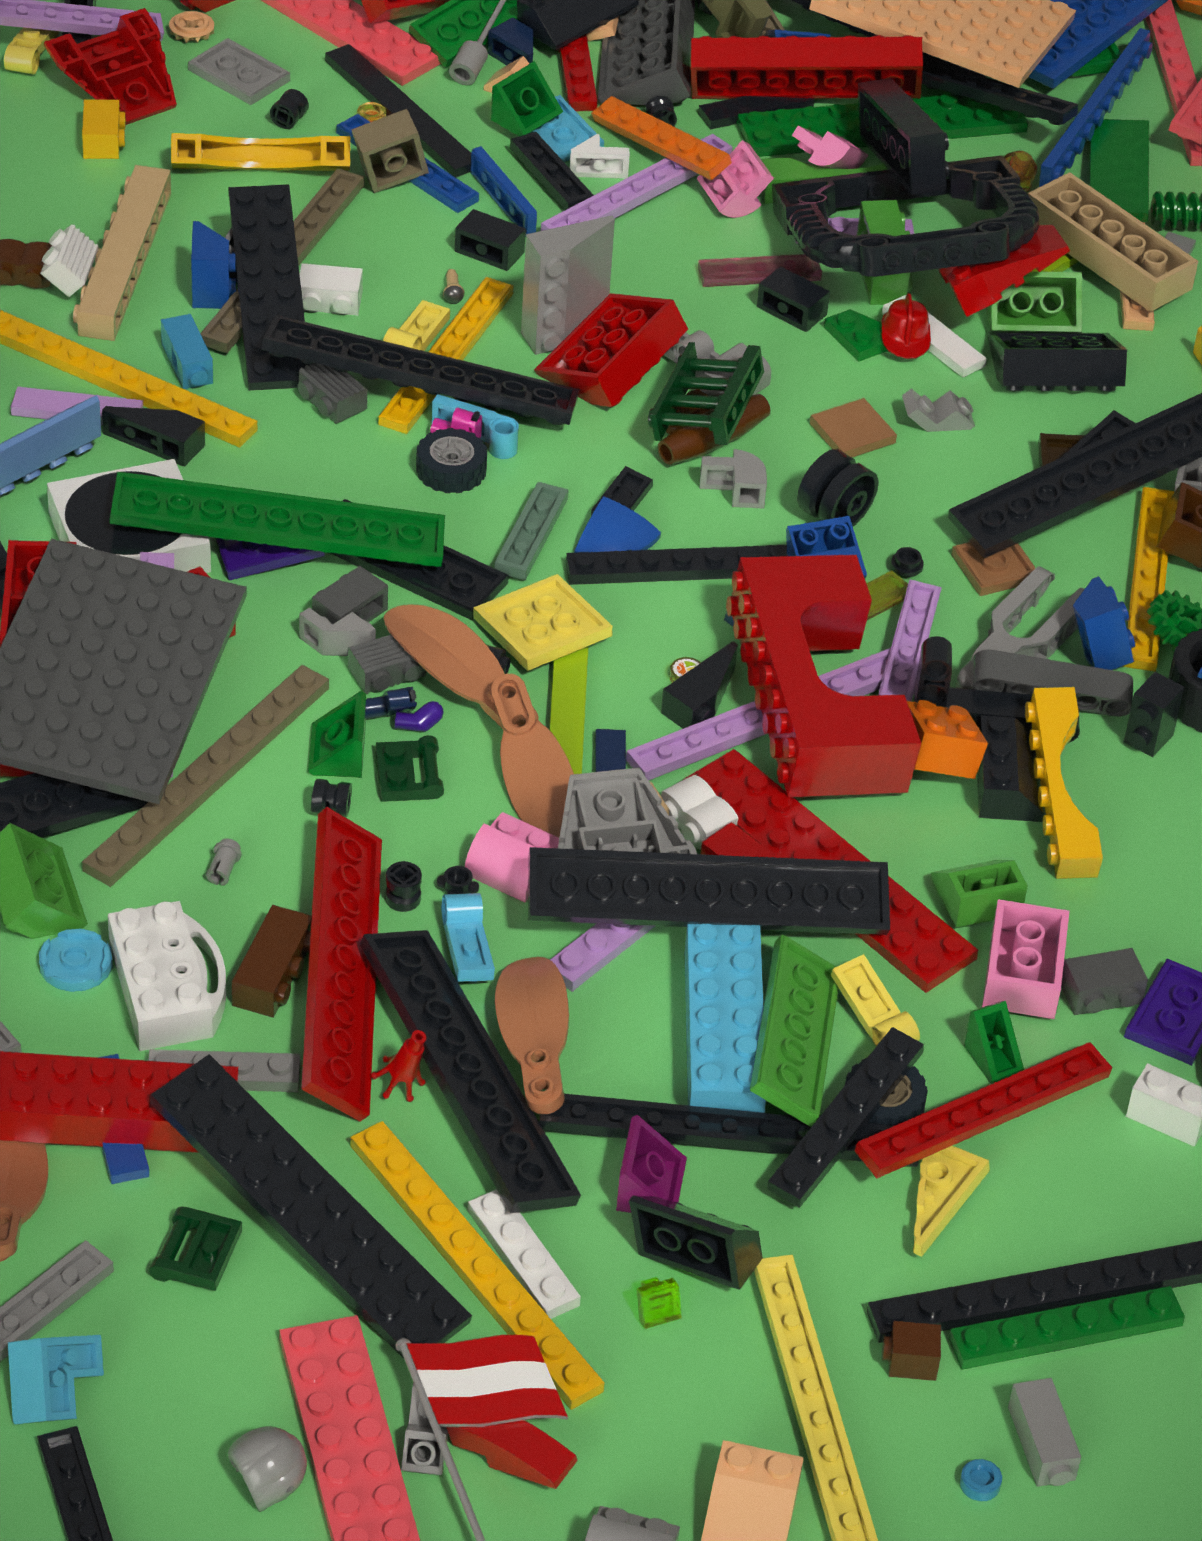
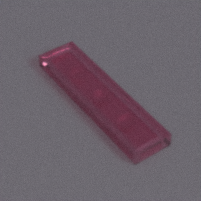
(754, 269)

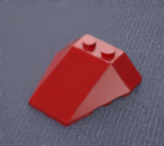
(120, 66)

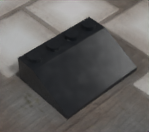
(1058, 360)

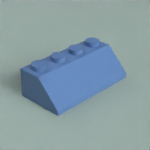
(49, 443)

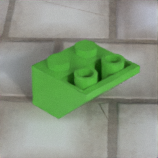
(973, 890)

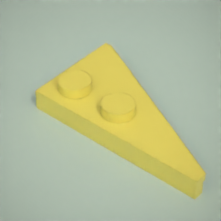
(943, 1188)

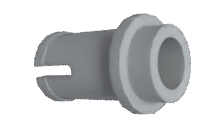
(226, 853)

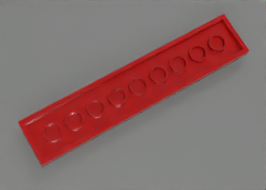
(918, 939)
(339, 974)

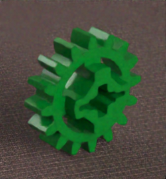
(1174, 617)

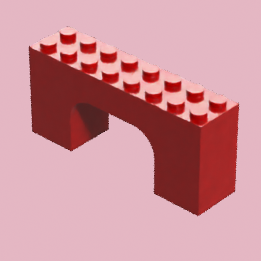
(818, 736)

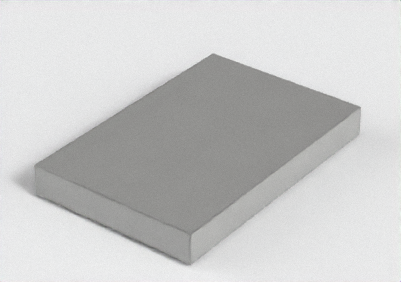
(239, 71)

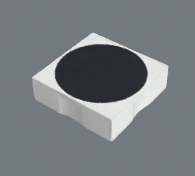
(83, 510)

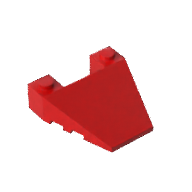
(981, 284)

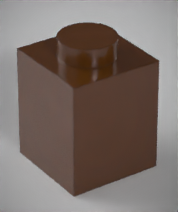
(913, 1350)

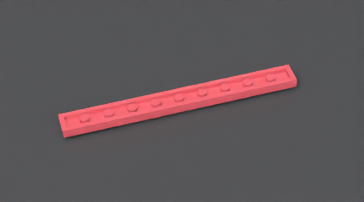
(1174, 65)

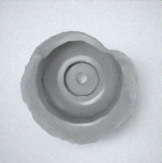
(270, 1464)

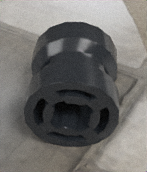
(289, 109)
(331, 795)
(403, 886)

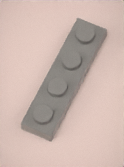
(255, 1070)
(52, 1294)

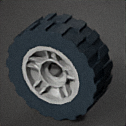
(451, 460)

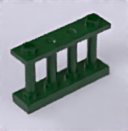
(728, 406)

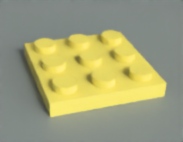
(542, 622)

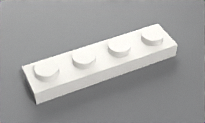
(524, 1254)

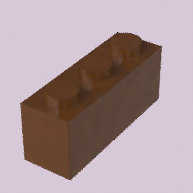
(272, 962)

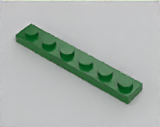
(1066, 1327)

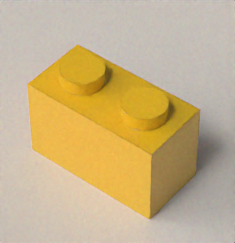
(103, 129)

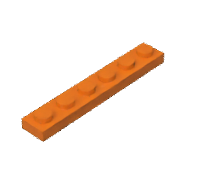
(661, 138)

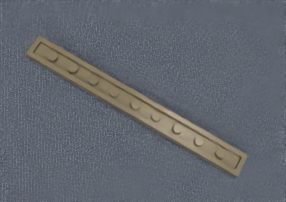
(309, 228)
(205, 776)

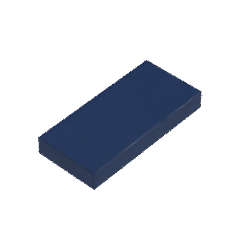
(610, 750)

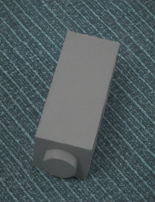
(1044, 1432)

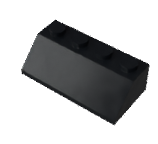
(564, 21)

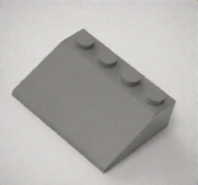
(564, 279)

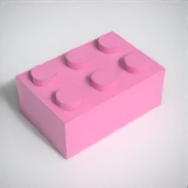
(1026, 958)

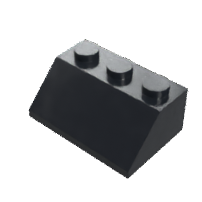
(1007, 772)
(695, 1240)

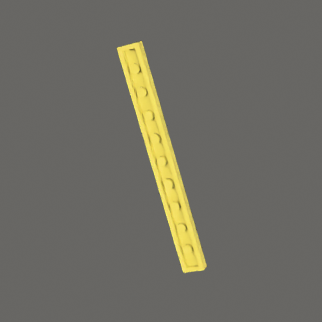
(814, 1401)

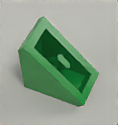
(993, 1042)

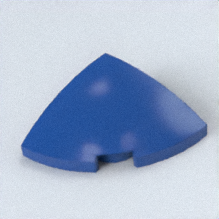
(616, 529)

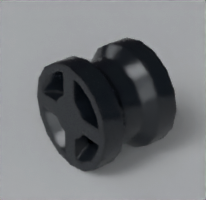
(657, 105)

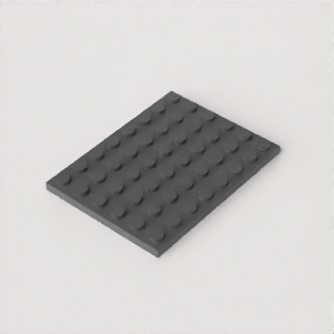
(109, 668)

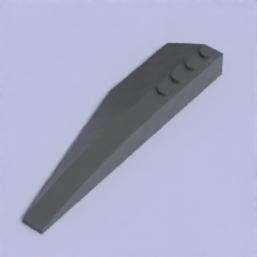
(649, 53)

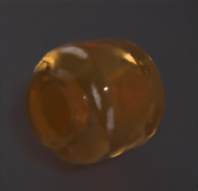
(1024, 166)

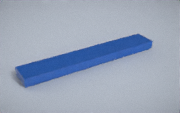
(435, 183)

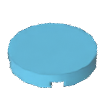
(75, 960)

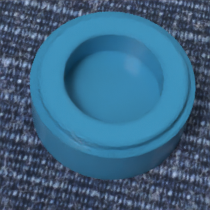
(981, 1480)

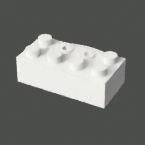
(161, 1002)

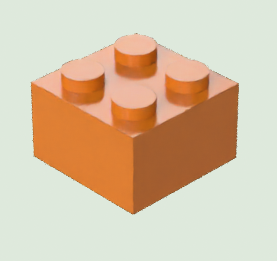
(948, 740)

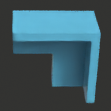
(45, 1373)

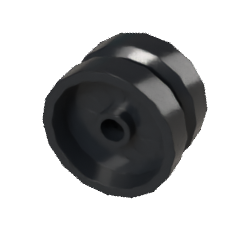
(837, 487)

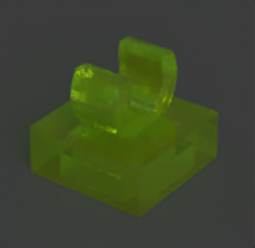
(658, 1302)

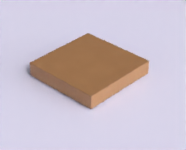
(853, 428)
(995, 573)

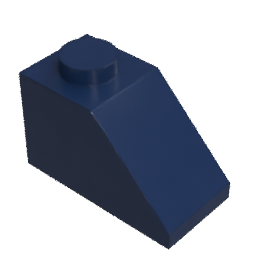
(511, 41)

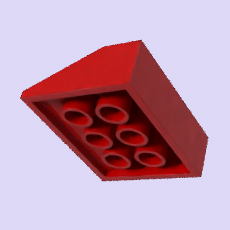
(614, 347)

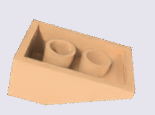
(752, 1494)

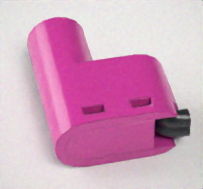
(461, 419)

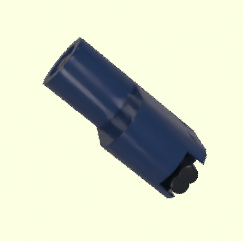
(391, 702)

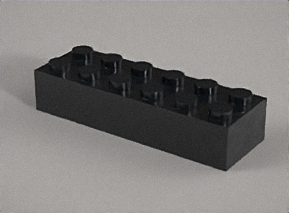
(902, 136)

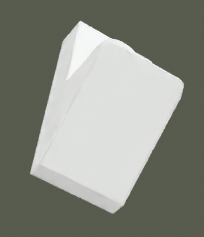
(599, 162)

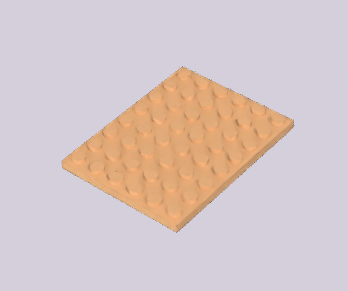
(982, 35)

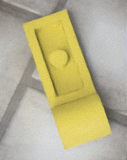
(25, 50)
(420, 326)
(871, 1000)

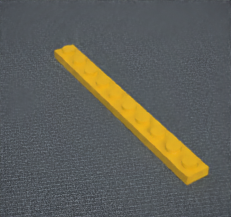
(122, 378)
(475, 1261)

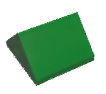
(523, 101)
(339, 740)

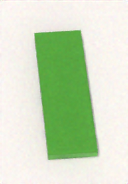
(795, 1031)

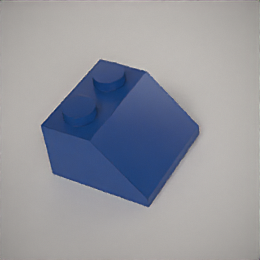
(211, 268)

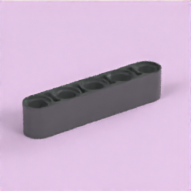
(1095, 688)

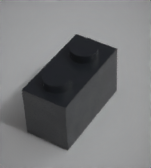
(490, 240)
(793, 299)
(1153, 714)

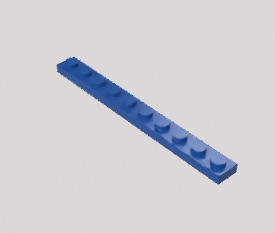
(1096, 107)

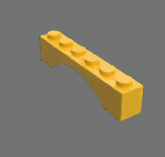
(222, 152)
(1073, 838)

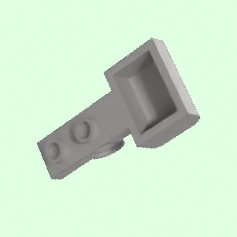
(705, 350)

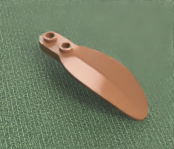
(448, 653)
(531, 759)
(535, 1027)
(21, 1189)

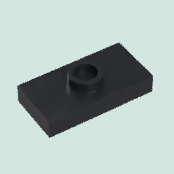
(628, 488)

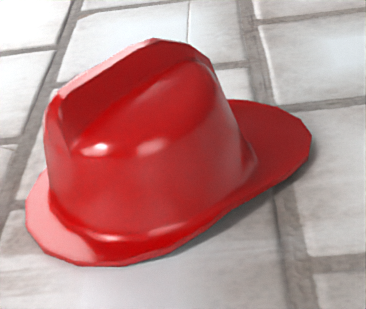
(906, 328)

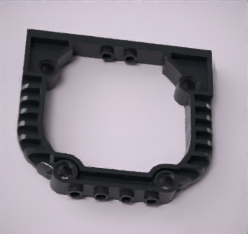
(987, 182)

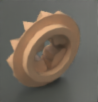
(191, 26)

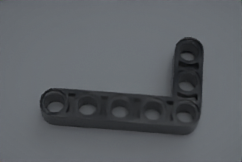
(934, 686)

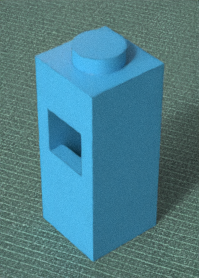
(186, 351)

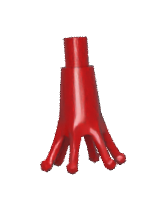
(404, 1065)

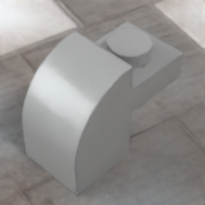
(741, 473)

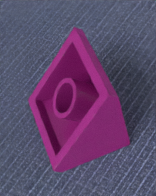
(649, 1166)

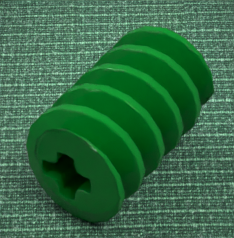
(1176, 209)

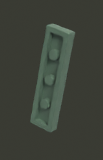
(531, 530)

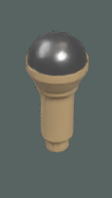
(453, 291)

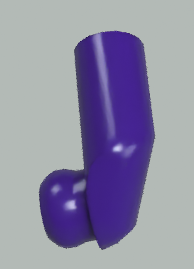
(422, 719)

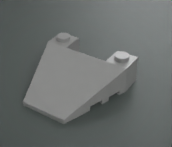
(618, 814)

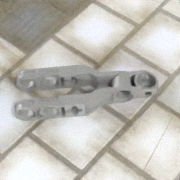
(1009, 615)

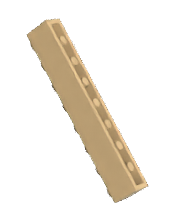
(123, 253)

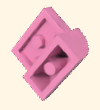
(829, 150)
(739, 184)
(501, 854)

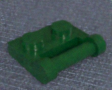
(397, 770)
(207, 1253)

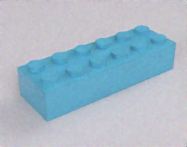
(723, 1014)

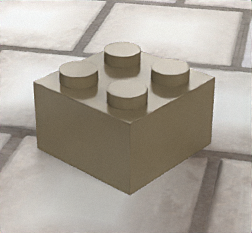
(390, 150)

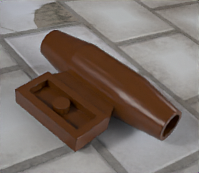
(693, 442)

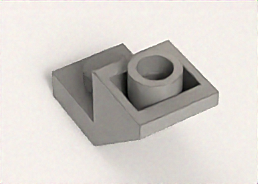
(944, 414)
(336, 637)
(421, 1448)

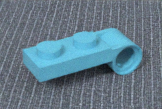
(497, 429)
(466, 937)

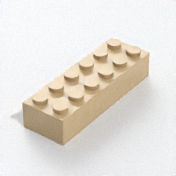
(1115, 242)

